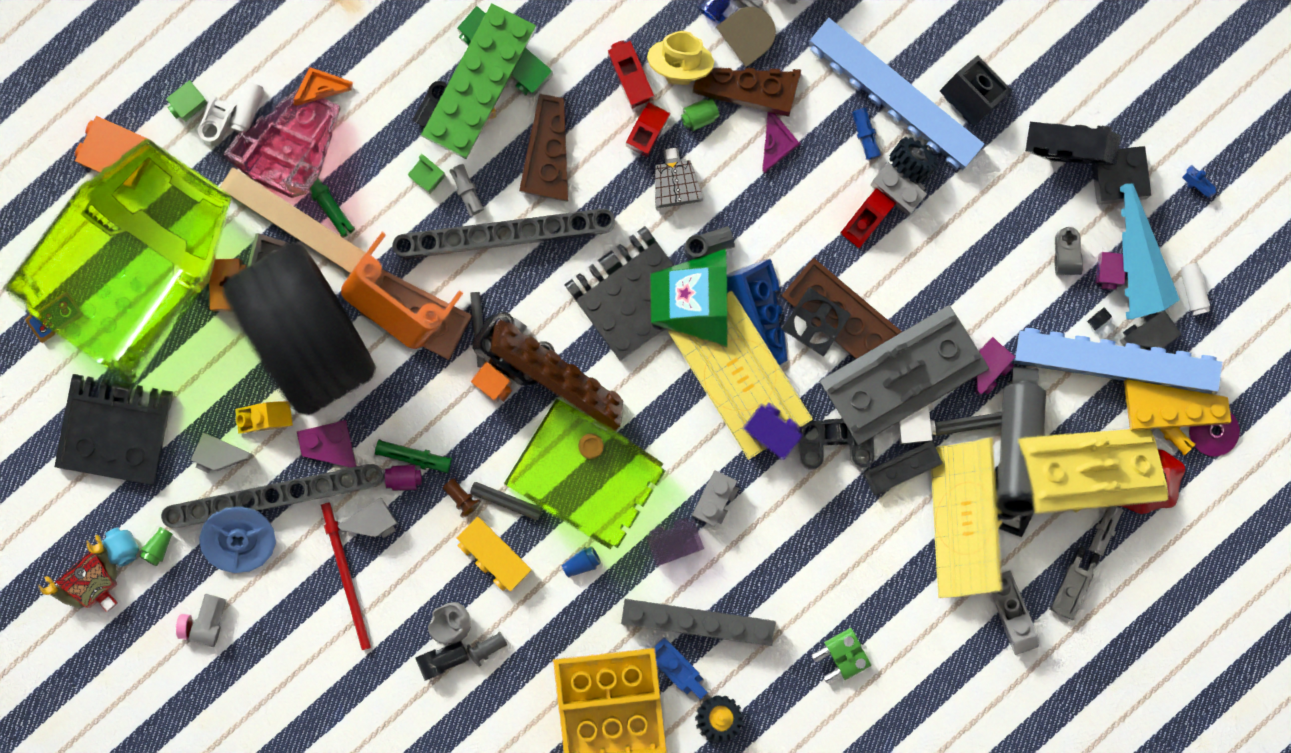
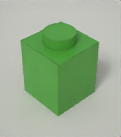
(186, 101)

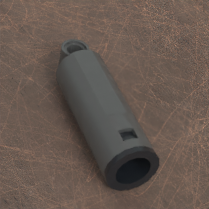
(1021, 418)

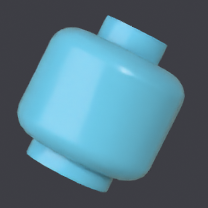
(120, 546)

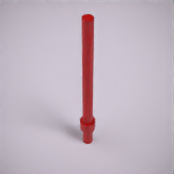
(332, 529)

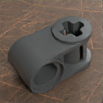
(1068, 257)

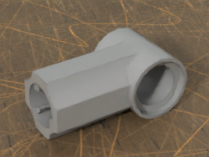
(206, 627)

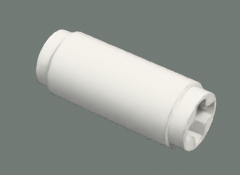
(246, 107)
(1195, 289)

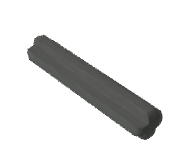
(968, 423)
(506, 501)

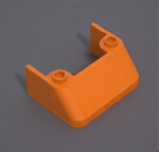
(385, 310)

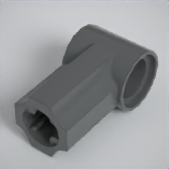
(710, 242)

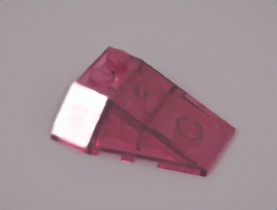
(287, 145)

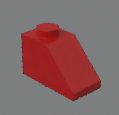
(867, 217)

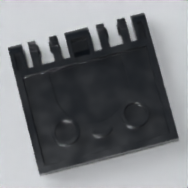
(622, 301)
(111, 434)

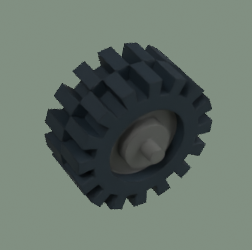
(913, 160)

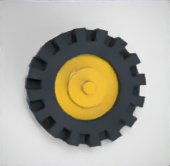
(719, 718)

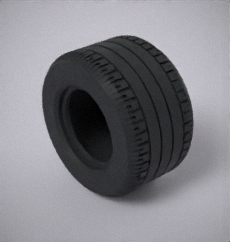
(299, 329)

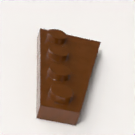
(761, 90)
(546, 154)

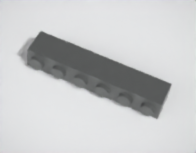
(698, 622)

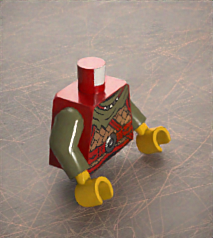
(86, 581)

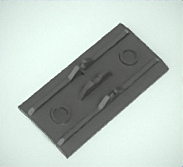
(904, 374)

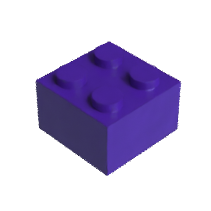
(772, 430)

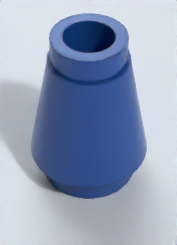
(581, 562)

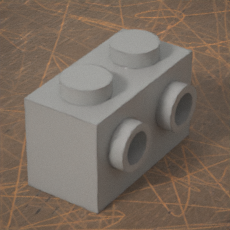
(901, 190)
(714, 498)

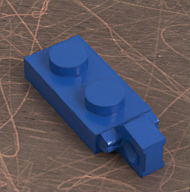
(678, 669)

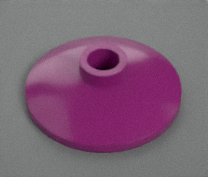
(1215, 445)

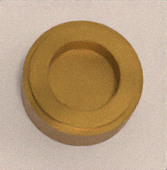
(591, 446)

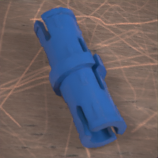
(866, 133)

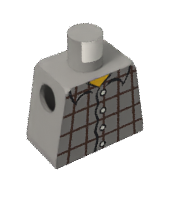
(676, 182)

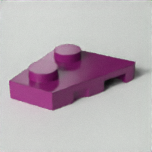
(328, 444)

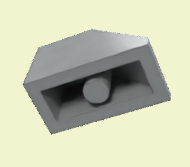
(217, 454)
(372, 520)

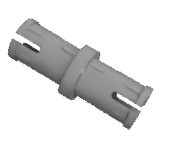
(466, 190)
(1112, 515)

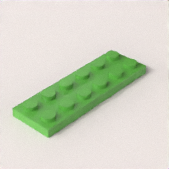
(478, 81)

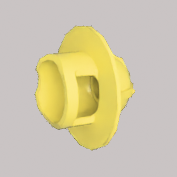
(680, 58)

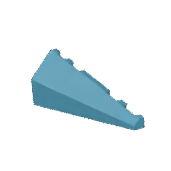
(1149, 280)

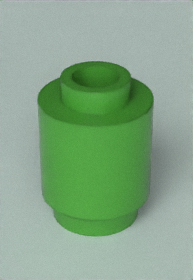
(700, 114)

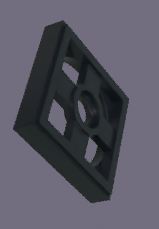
(821, 348)

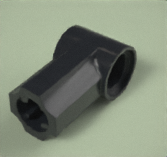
(428, 105)
(437, 661)

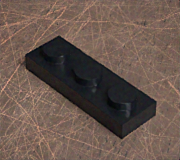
(903, 468)

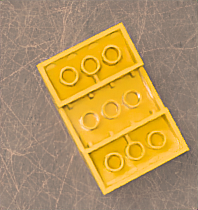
(610, 703)

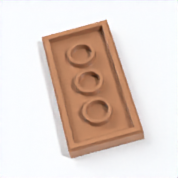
(451, 329)

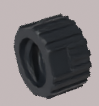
(1099, 318)

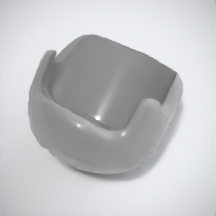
(450, 623)

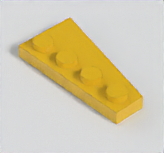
(1170, 407)

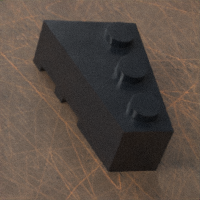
(1073, 143)

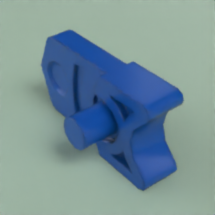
(1196, 178)

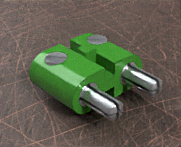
(846, 654)

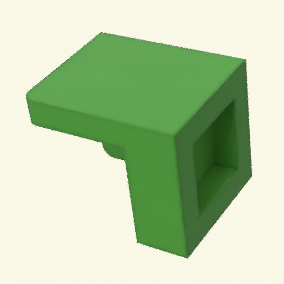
(426, 174)

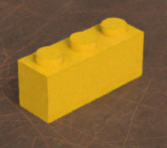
(493, 554)

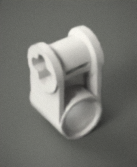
(218, 116)

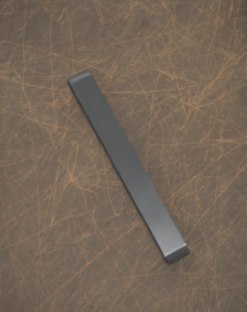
(492, 229)
(285, 490)

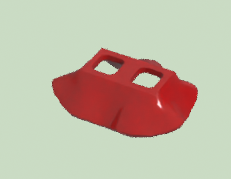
(1173, 473)

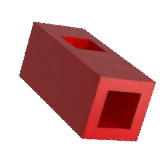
(630, 73)

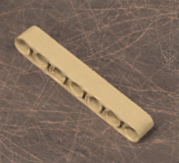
(292, 220)

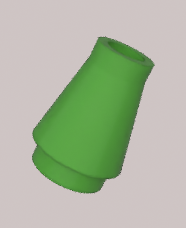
(156, 547)

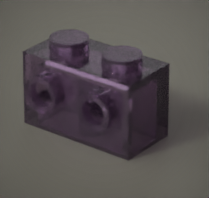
(674, 542)

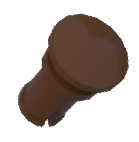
(461, 498)

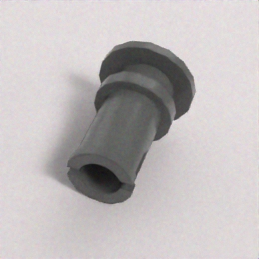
(486, 648)

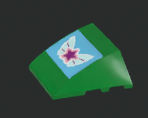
(692, 298)

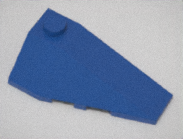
(756, 292)

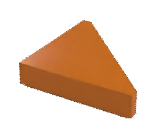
(319, 86)

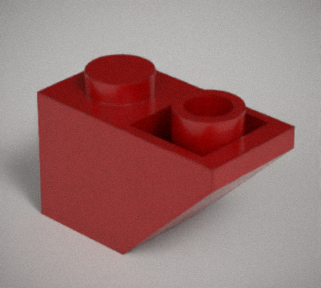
(647, 129)

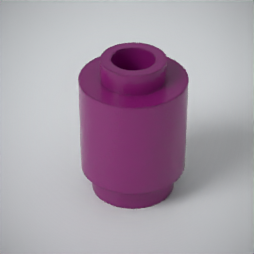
(402, 477)

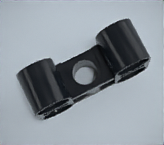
(497, 362)
(832, 433)

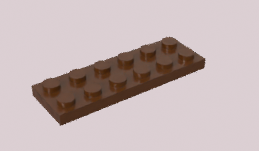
(865, 326)
(557, 375)

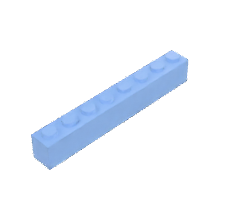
(895, 94)
(1117, 361)

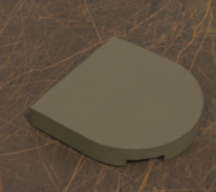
(748, 33)

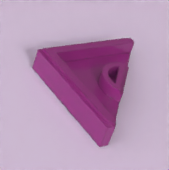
(778, 142)

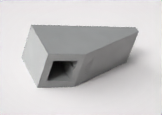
(1015, 616)

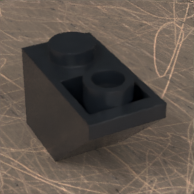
(1155, 332)

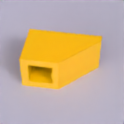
(263, 417)

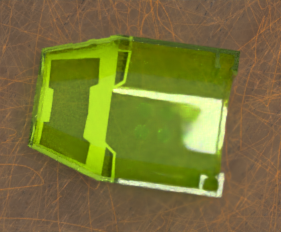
(124, 259)

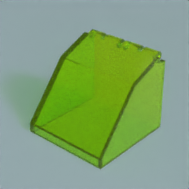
(586, 493)

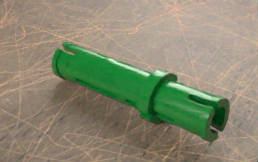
(321, 194)
(424, 459)

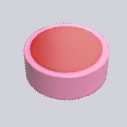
(184, 626)

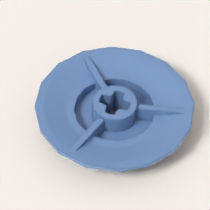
(237, 554)

